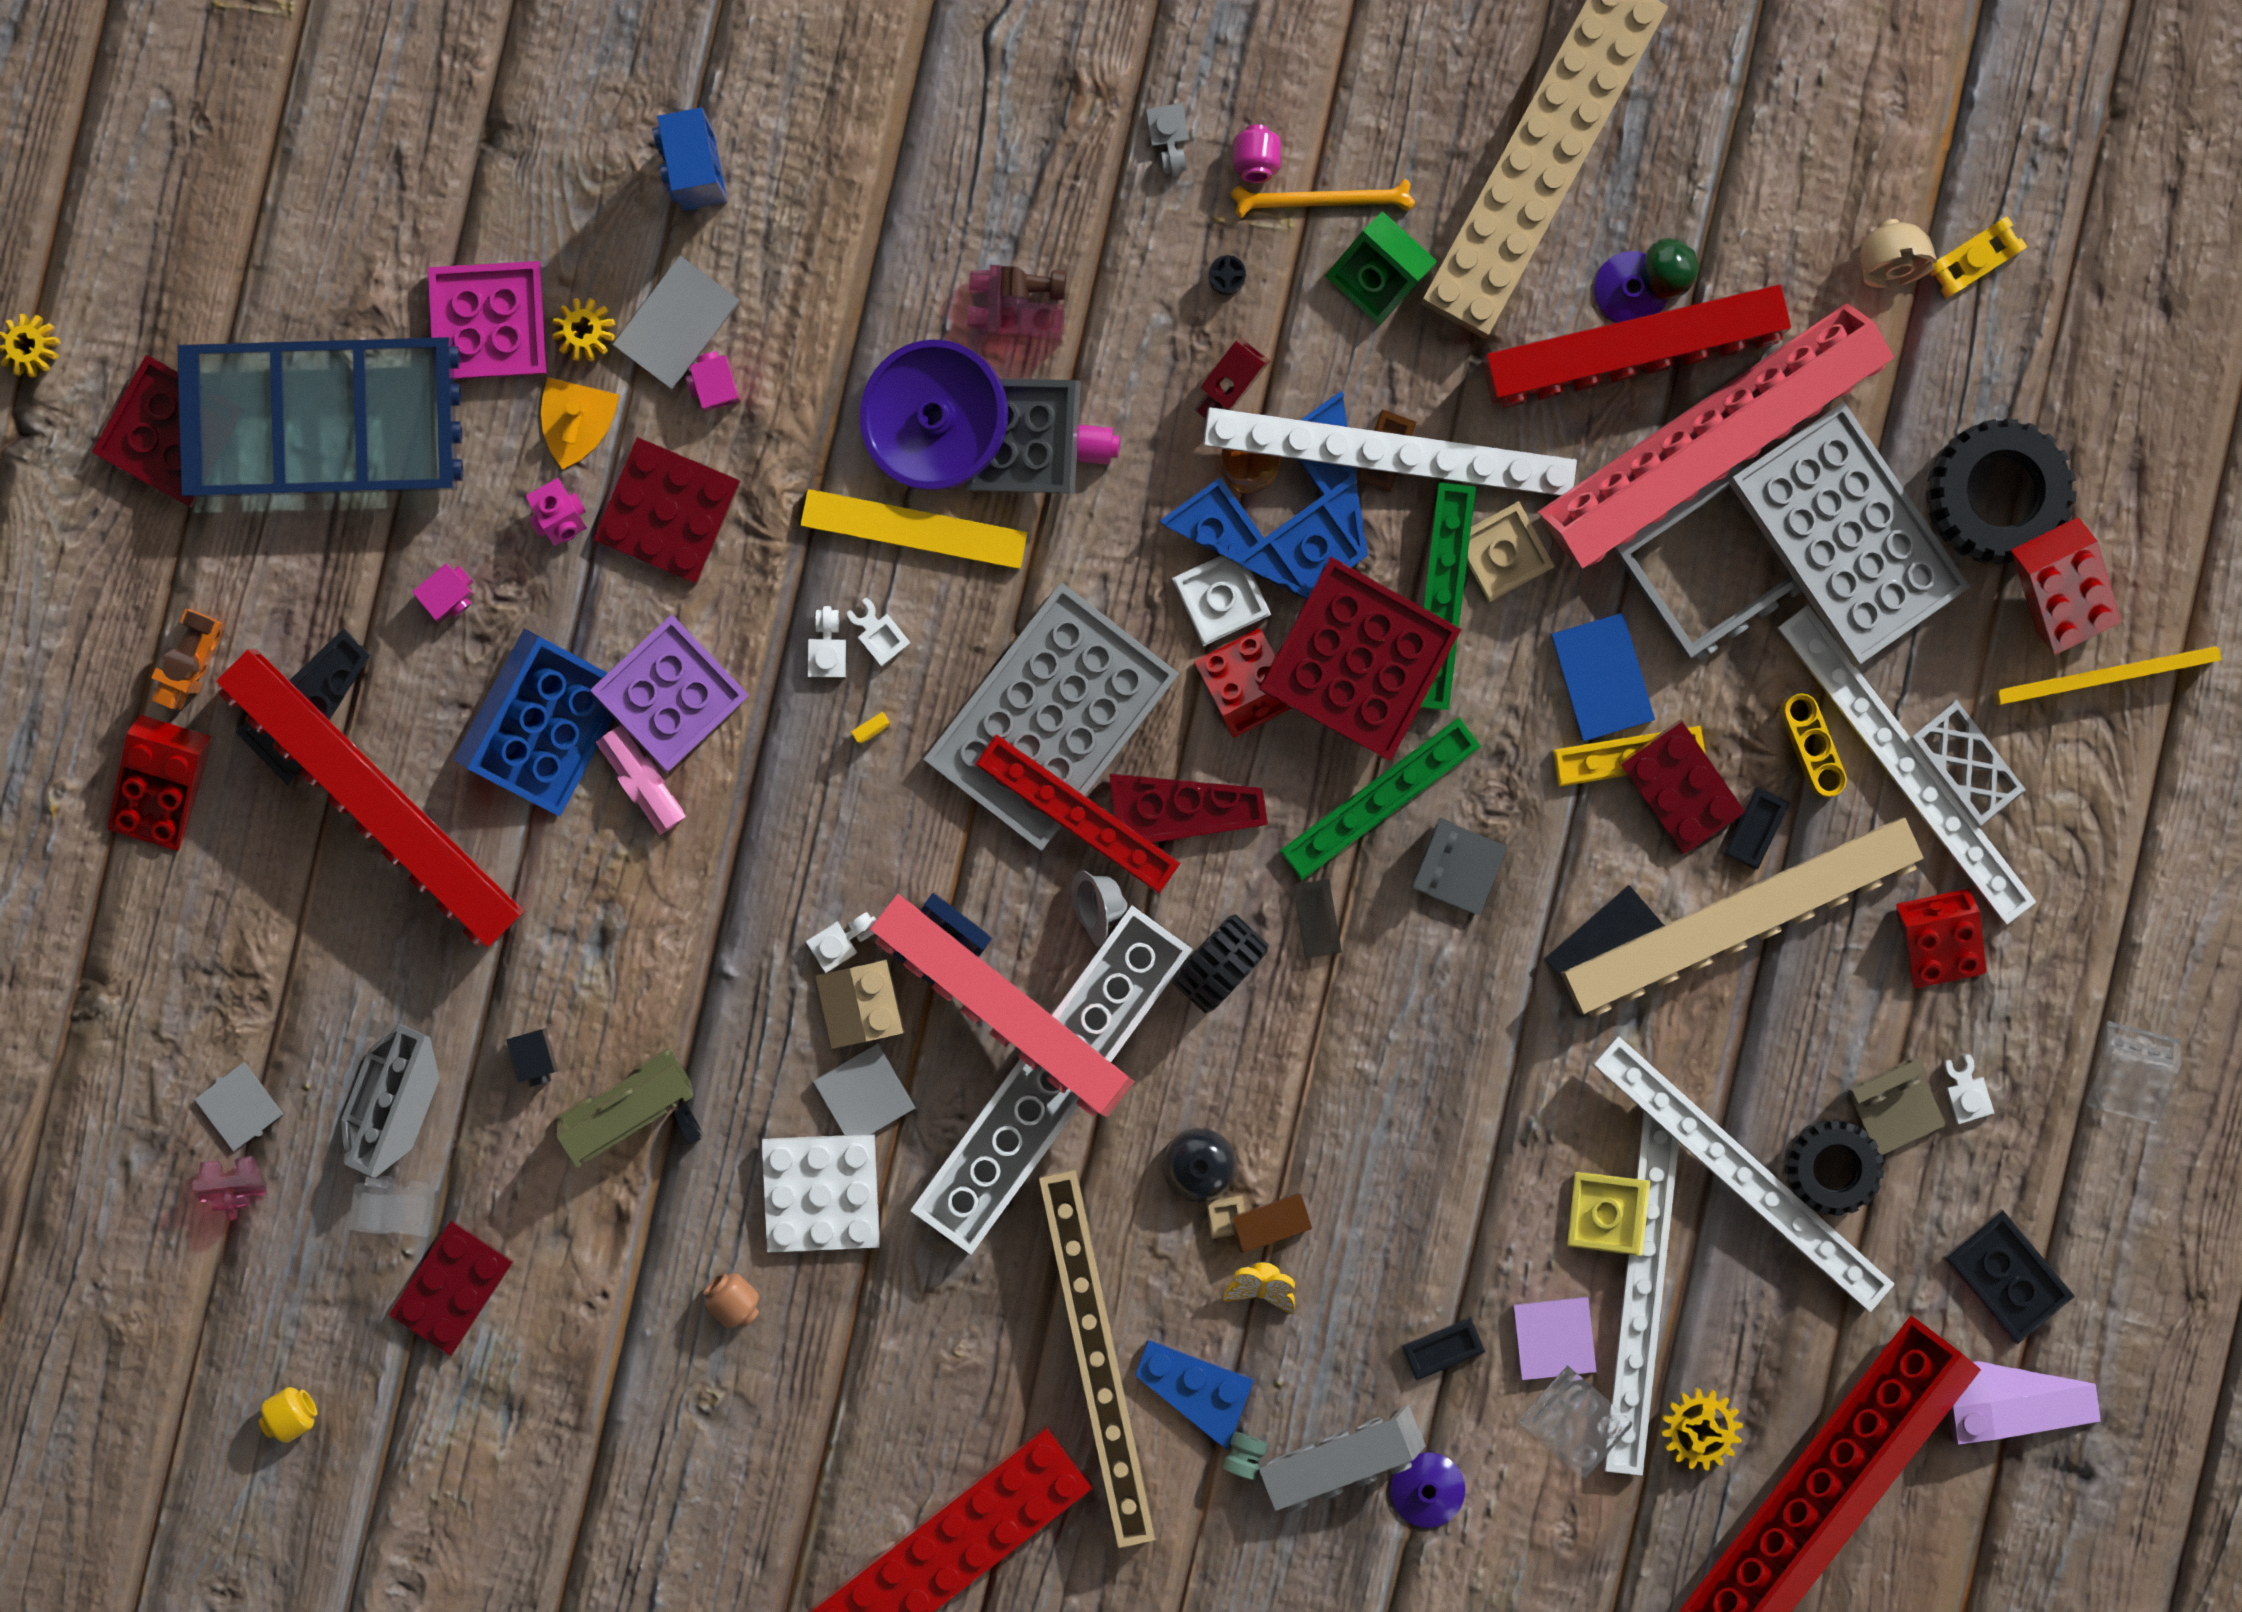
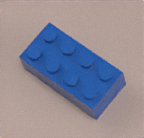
(691, 159)

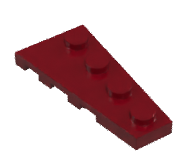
(1182, 808)

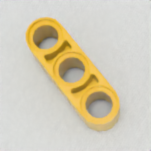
(1828, 757)

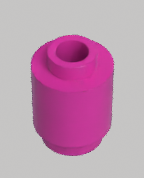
(1097, 444)

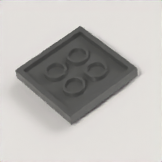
(1038, 440)

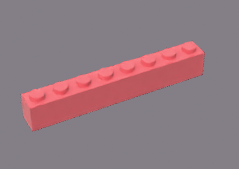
(1002, 1006)

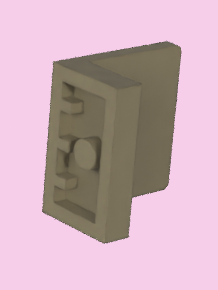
(1896, 1105)

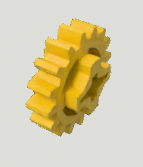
(1697, 1445)

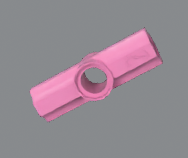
(641, 779)

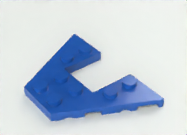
(1301, 546)

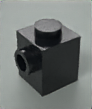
(532, 1057)

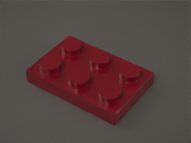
(1682, 786)
(451, 1288)

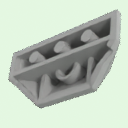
(389, 1101)

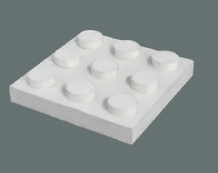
(820, 1193)

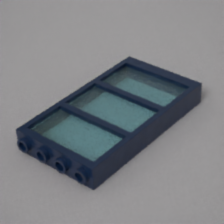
(319, 417)

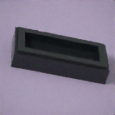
(1756, 828)
(1443, 1348)

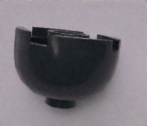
(1199, 1165)

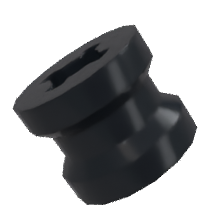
(1233, 268)

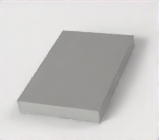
(676, 322)

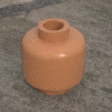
(731, 1300)

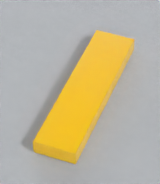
(1602, 759)

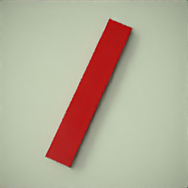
(1077, 813)

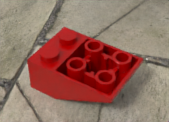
(158, 781)

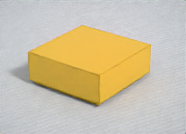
(871, 728)

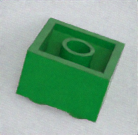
(1381, 268)

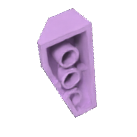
(2019, 1402)

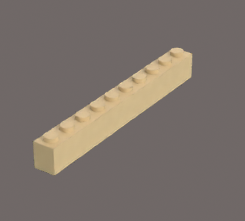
(1742, 916)
(1097, 1358)

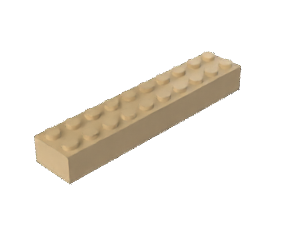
(1541, 161)

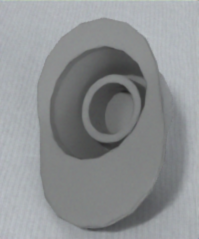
(1097, 904)

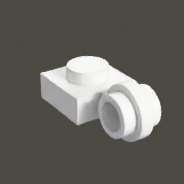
(826, 655)
(834, 945)

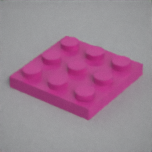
(491, 316)

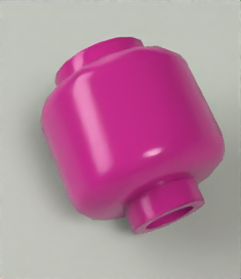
(1256, 154)

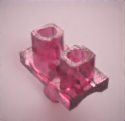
(231, 1191)

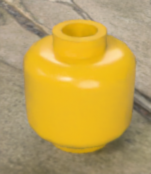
(287, 1414)

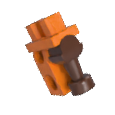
(188, 661)

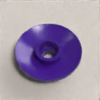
(1612, 292)
(1433, 1470)

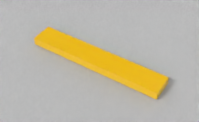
(914, 529)
(2107, 675)

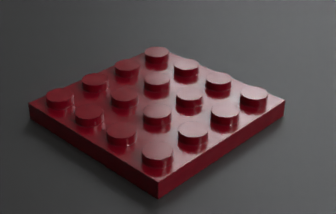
(1359, 659)

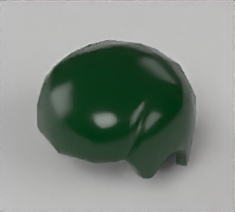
(1669, 268)

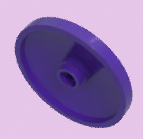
(933, 414)

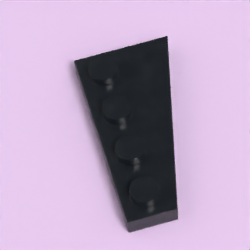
(325, 683)

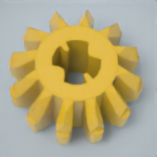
(578, 318)
(34, 331)

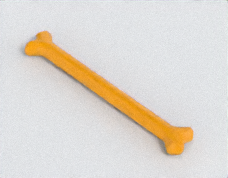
(1397, 196)

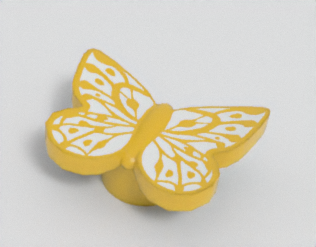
(1265, 1282)

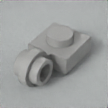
(1168, 128)

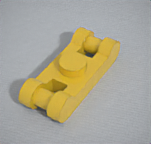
(1977, 257)

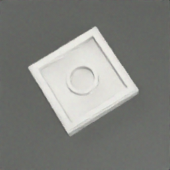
(1220, 598)

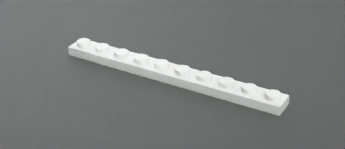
(1388, 452)
(1906, 765)
(1742, 1173)
(1643, 1300)

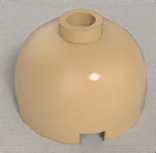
(1896, 252)

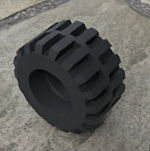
(1220, 963)
(1865, 1176)

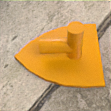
(575, 419)

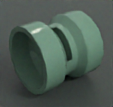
(1245, 1455)

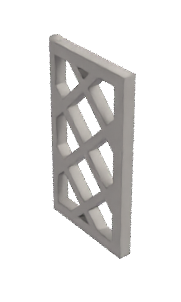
(1963, 792)

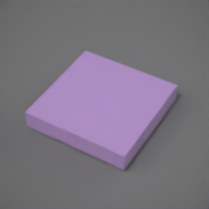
(1554, 1336)

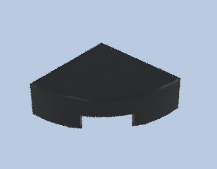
(688, 1123)

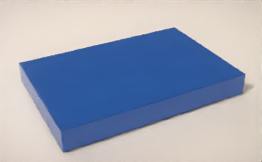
(1602, 677)

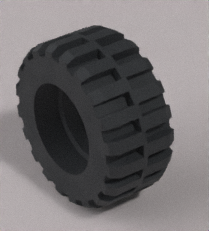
(1999, 439)

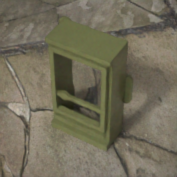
(624, 1109)

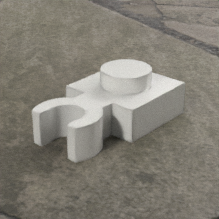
(881, 636)
(1969, 1096)

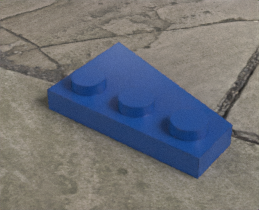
(1196, 1388)

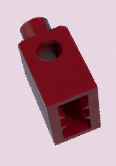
(1240, 364)

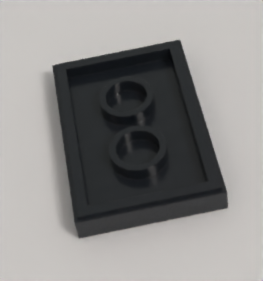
(1613, 925)
(2009, 1276)

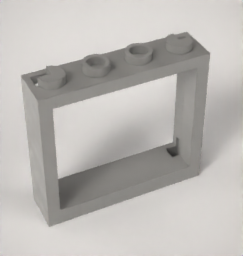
(1733, 625)

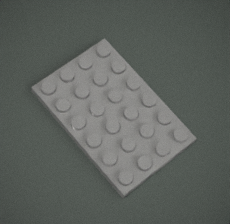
(1849, 534)
(1062, 697)

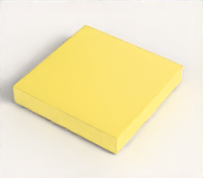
(1608, 1213)

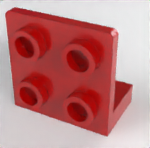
(1234, 679)
(1943, 937)

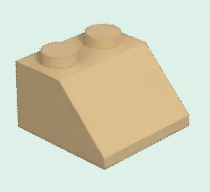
(860, 1004)

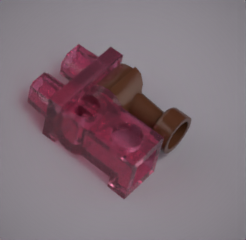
(1008, 304)

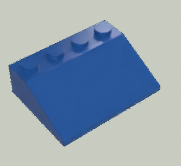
(537, 724)

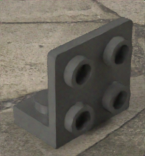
(1458, 866)

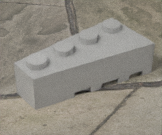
(1343, 1460)

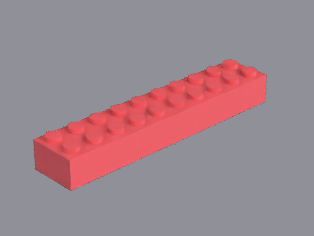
(1716, 435)

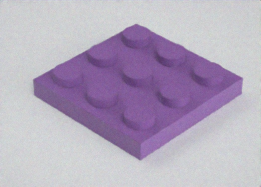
(669, 693)

